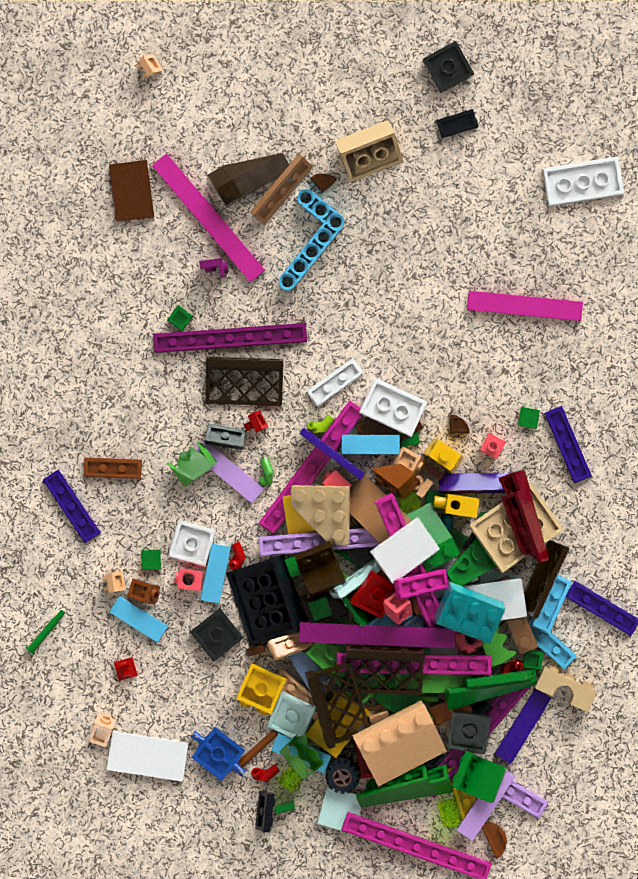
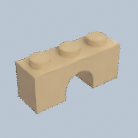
(550, 680)

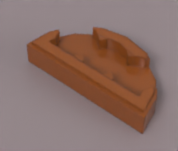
(496, 838)

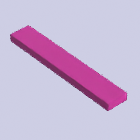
(524, 305)

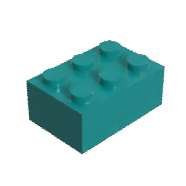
(469, 612)

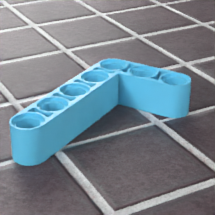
(314, 241)

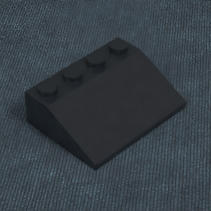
(266, 600)

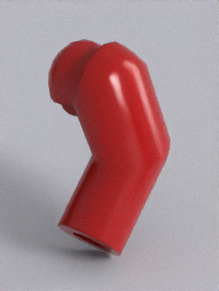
(238, 558)
(511, 666)
(263, 774)

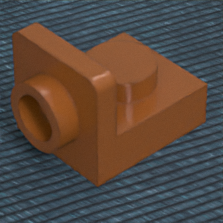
(144, 591)

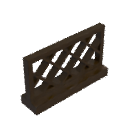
(248, 365)
(544, 578)
(387, 654)
(321, 708)

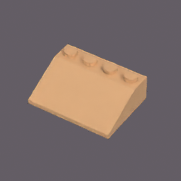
(399, 743)

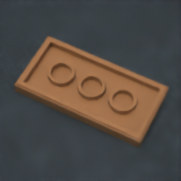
(364, 510)

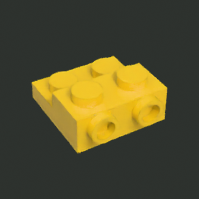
(261, 689)

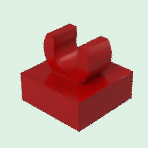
(256, 421)
(125, 668)

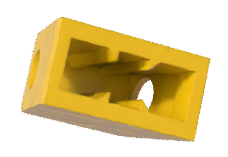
(443, 455)
(464, 505)

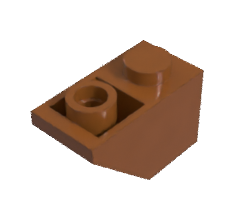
(396, 478)

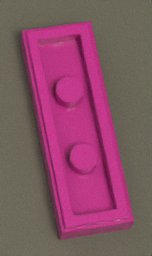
(421, 584)

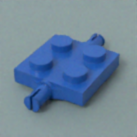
(218, 753)

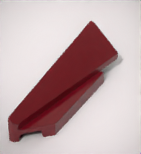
(523, 515)

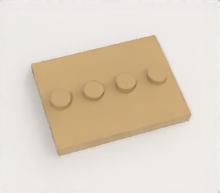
(497, 536)

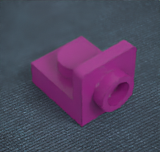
(212, 264)

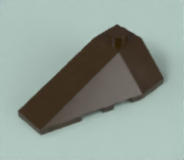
(245, 177)

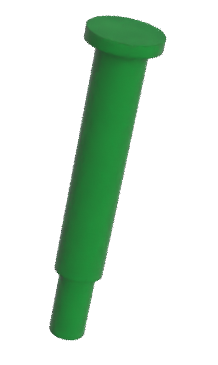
(45, 632)

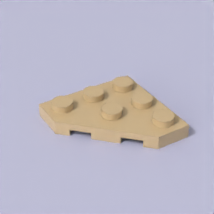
(325, 510)

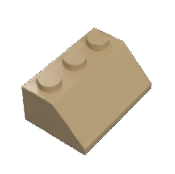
(369, 151)

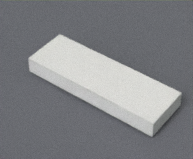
(335, 382)

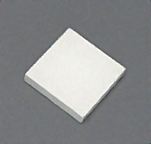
(191, 543)

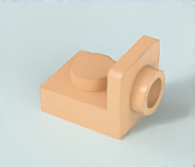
(411, 461)
(102, 730)

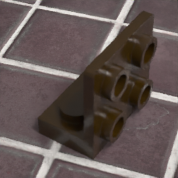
(319, 568)
(336, 605)

